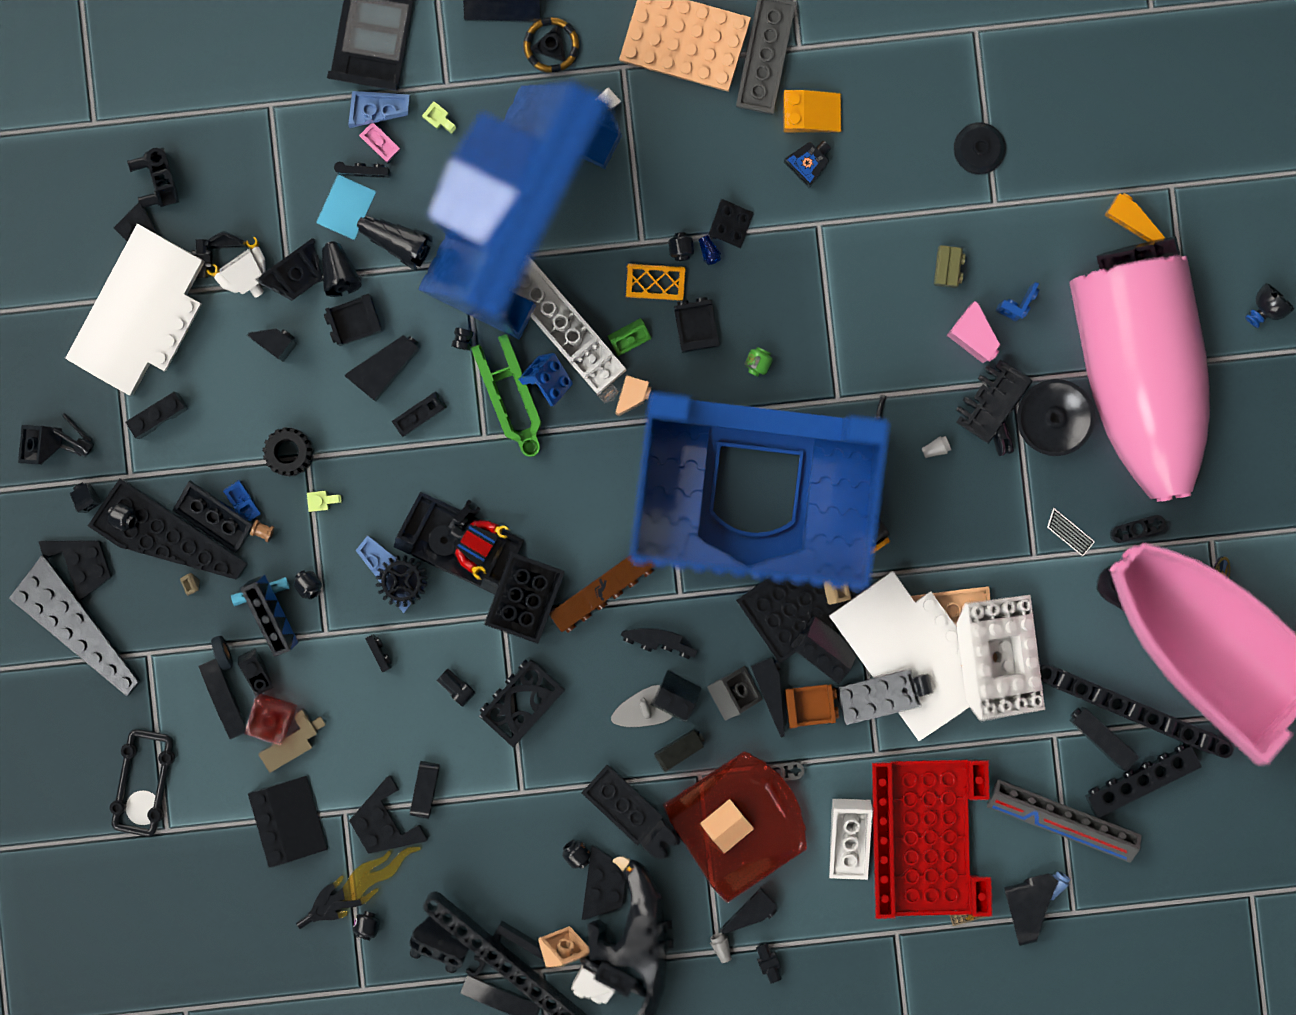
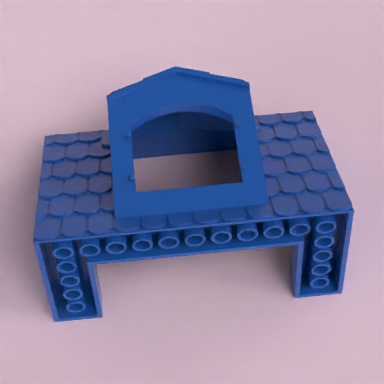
(504, 193)
(832, 504)

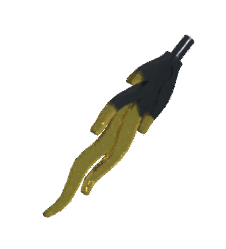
(350, 895)

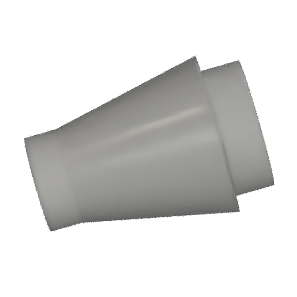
(937, 447)
(721, 946)

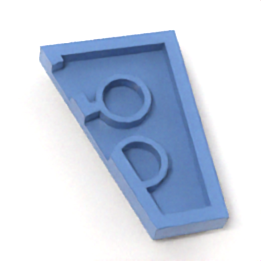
(376, 107)

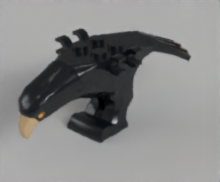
(643, 938)

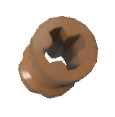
(262, 531)

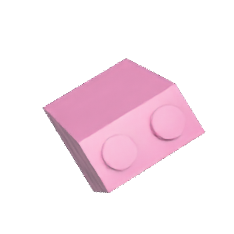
(975, 334)

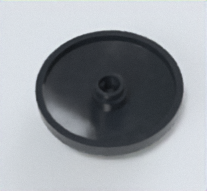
(1055, 417)

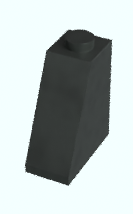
(679, 750)

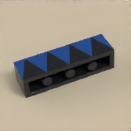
(269, 615)

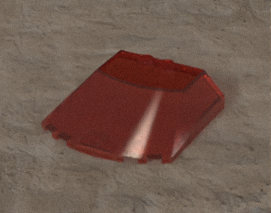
(766, 805)

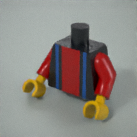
(474, 543)

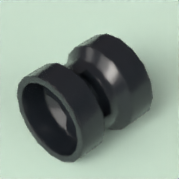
(462, 339)

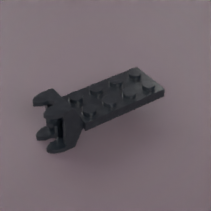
(631, 813)

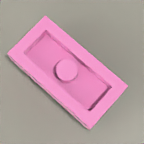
(380, 142)

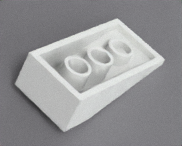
(850, 838)

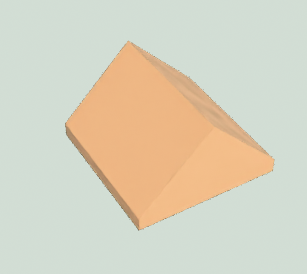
(726, 826)
(562, 947)

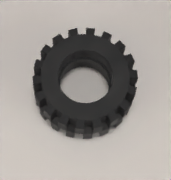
(271, 451)

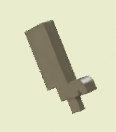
(293, 744)

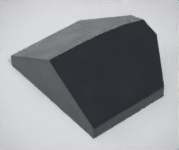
(225, 240)

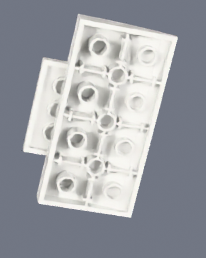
(139, 312)
(900, 634)

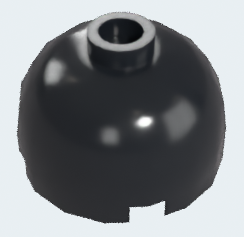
(1272, 303)

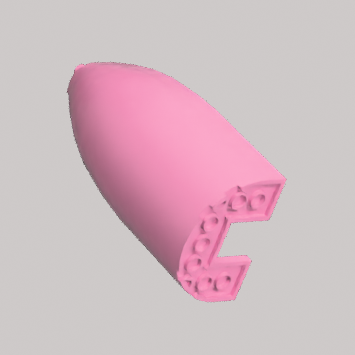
(1147, 369)
(1213, 645)

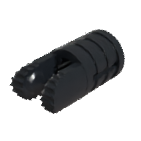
(1003, 441)

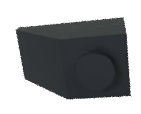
(84, 498)

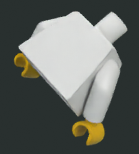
(242, 271)

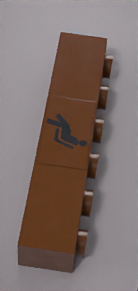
(598, 593)

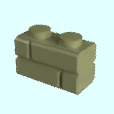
(948, 266)

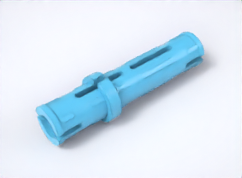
(276, 586)

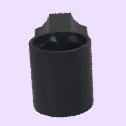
(459, 690)

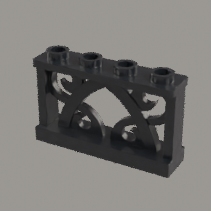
(547, 696)

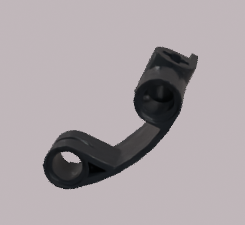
(1029, 904)

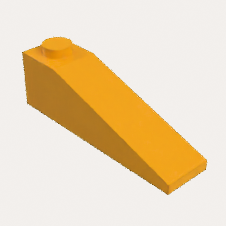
(1131, 217)

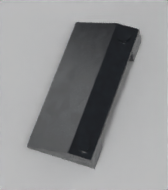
(430, 513)

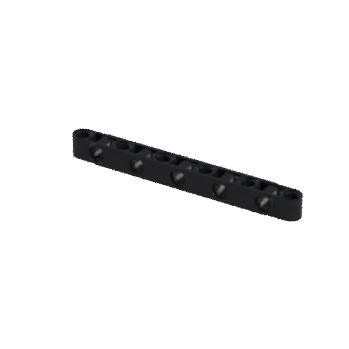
(1136, 712)

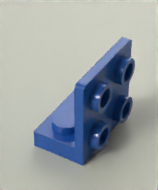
(1010, 308)
(549, 376)

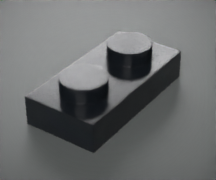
(382, 659)

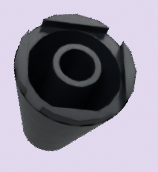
(338, 271)

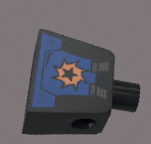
(808, 162)

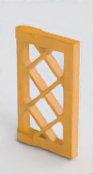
(663, 295)

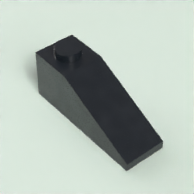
(753, 911)

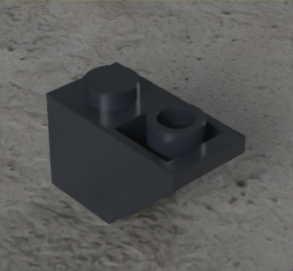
(255, 672)

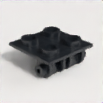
(730, 223)

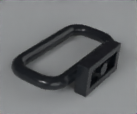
(614, 978)

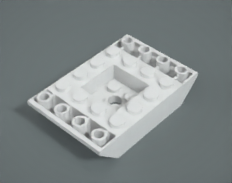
(1014, 680)

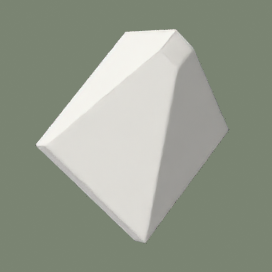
(608, 94)

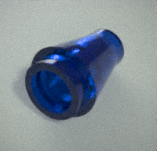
(709, 251)

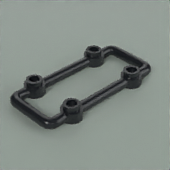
(165, 759)

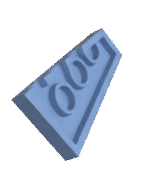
(374, 555)

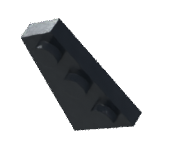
(128, 223)

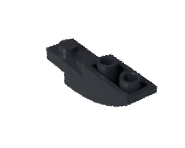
(652, 637)

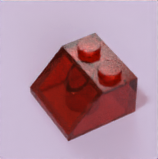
(270, 719)

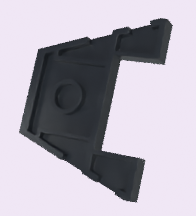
(84, 561)
(376, 826)

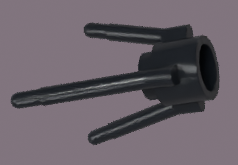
(81, 446)

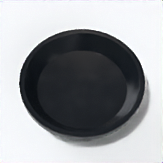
(979, 148)

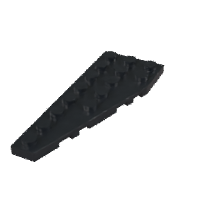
(163, 534)

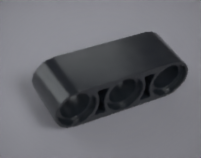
(424, 789)

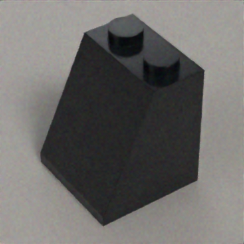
(676, 696)

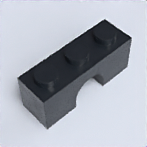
(150, 418)

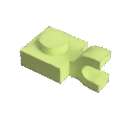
(437, 116)
(320, 500)

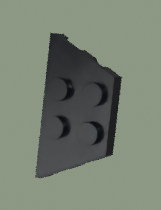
(294, 273)
(603, 886)

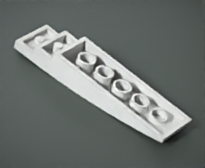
(569, 330)

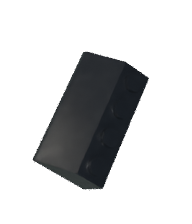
(502, 10)

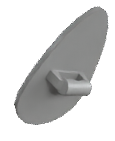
(638, 711)

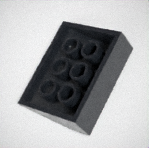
(524, 597)
(287, 821)

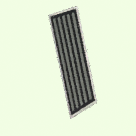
(1069, 533)

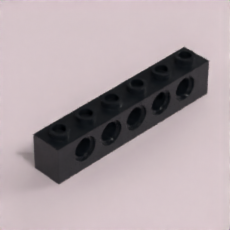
(1188, 764)

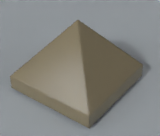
(190, 583)

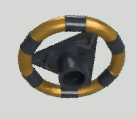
(551, 45)

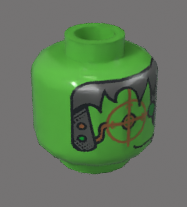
(758, 361)

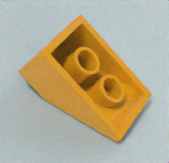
(811, 111)

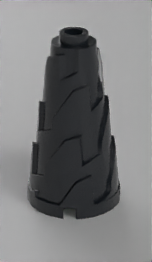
(402, 242)

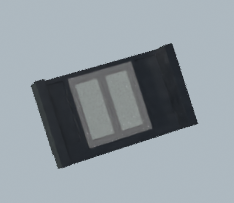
(371, 42)

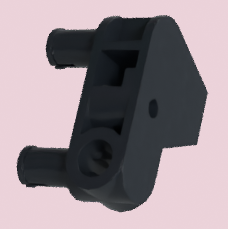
(159, 173)
(434, 937)

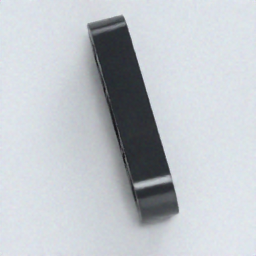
(1150, 519)

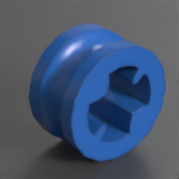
(1254, 318)

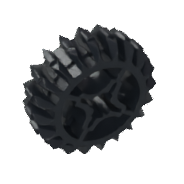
(389, 592)

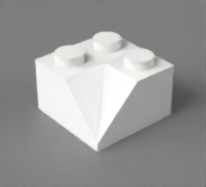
(586, 986)

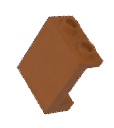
(811, 705)

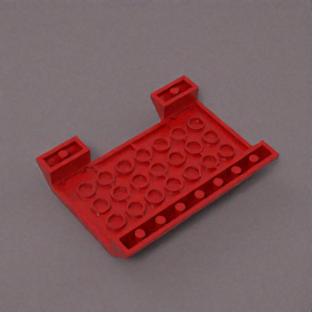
(925, 838)

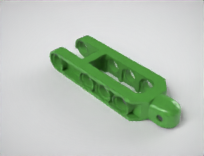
(527, 438)

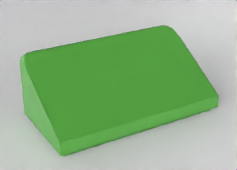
(629, 337)

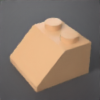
(632, 394)

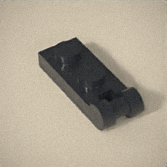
(362, 170)
(418, 414)

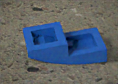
(241, 500)

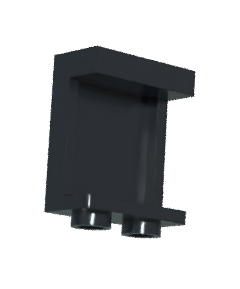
(353, 320)
(696, 325)

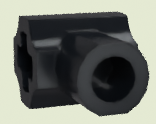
(203, 253)
(768, 963)

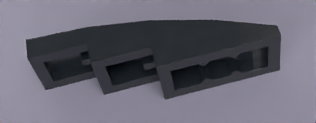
(1140, 252)
(223, 699)
(498, 998)

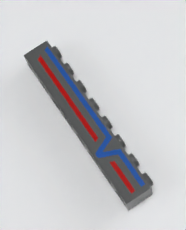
(1064, 821)

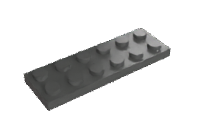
(765, 55)

